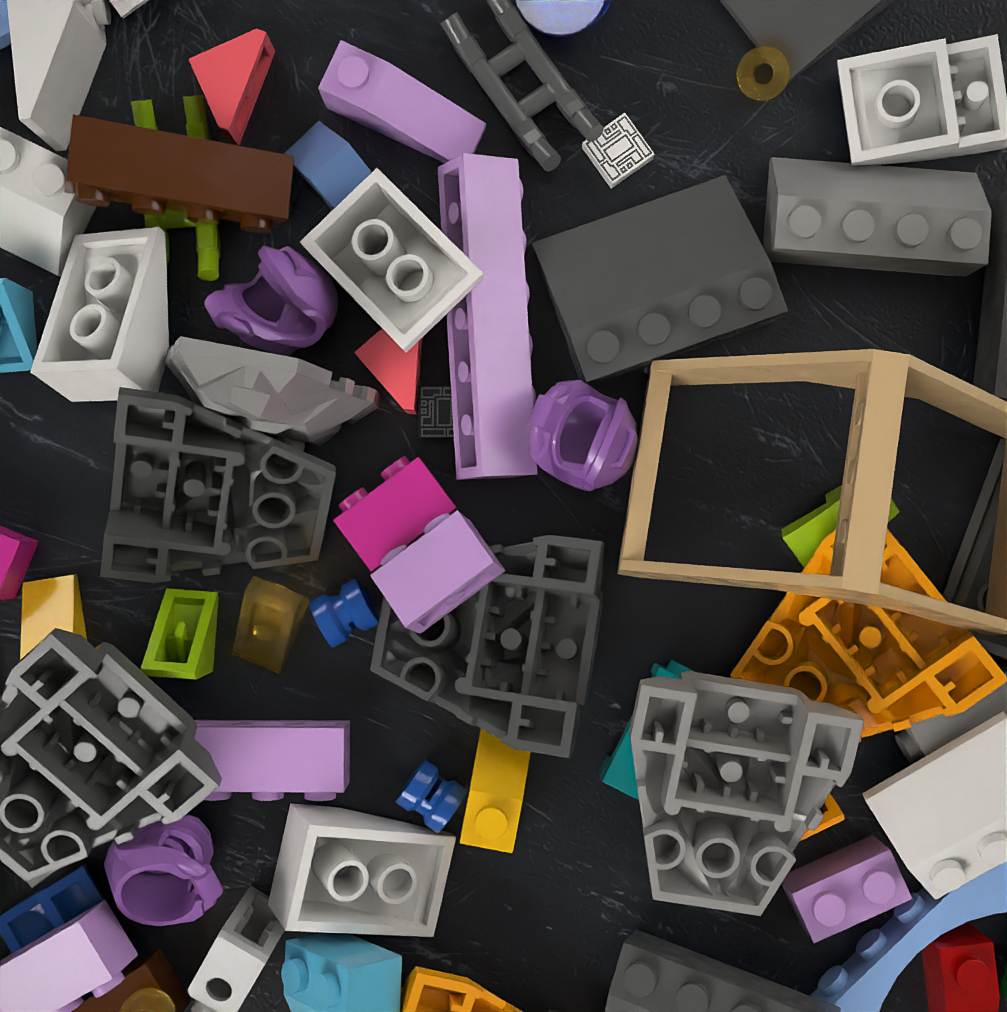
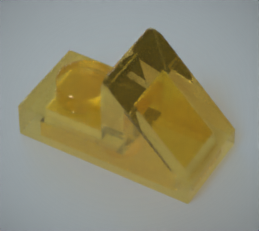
(268, 623)

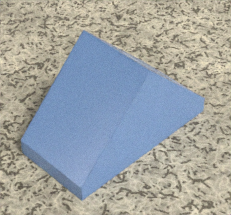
(328, 164)

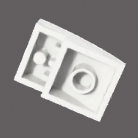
(924, 101)

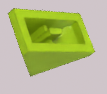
(183, 635)

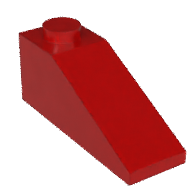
(961, 972)

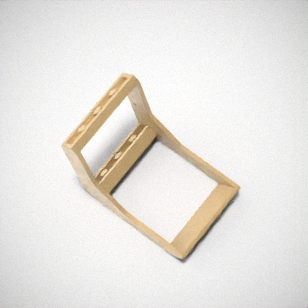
(880, 386)

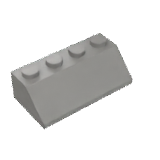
(876, 217)

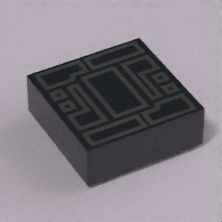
(435, 412)

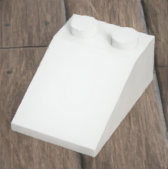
(55, 61)
(392, 260)
(108, 317)
(359, 873)

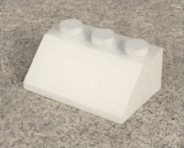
(34, 210)
(949, 809)

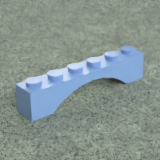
(884, 952)

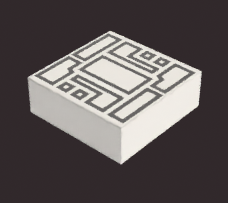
(618, 151)

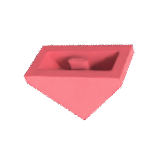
(233, 79)
(394, 368)

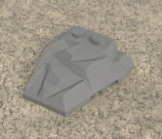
(269, 391)
(732, 783)

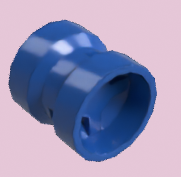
(344, 612)
(441, 802)

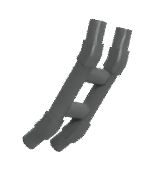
(553, 87)

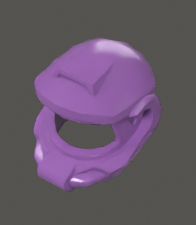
(281, 307)
(582, 435)
(156, 871)

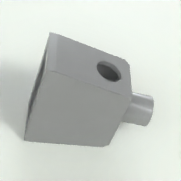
(236, 955)

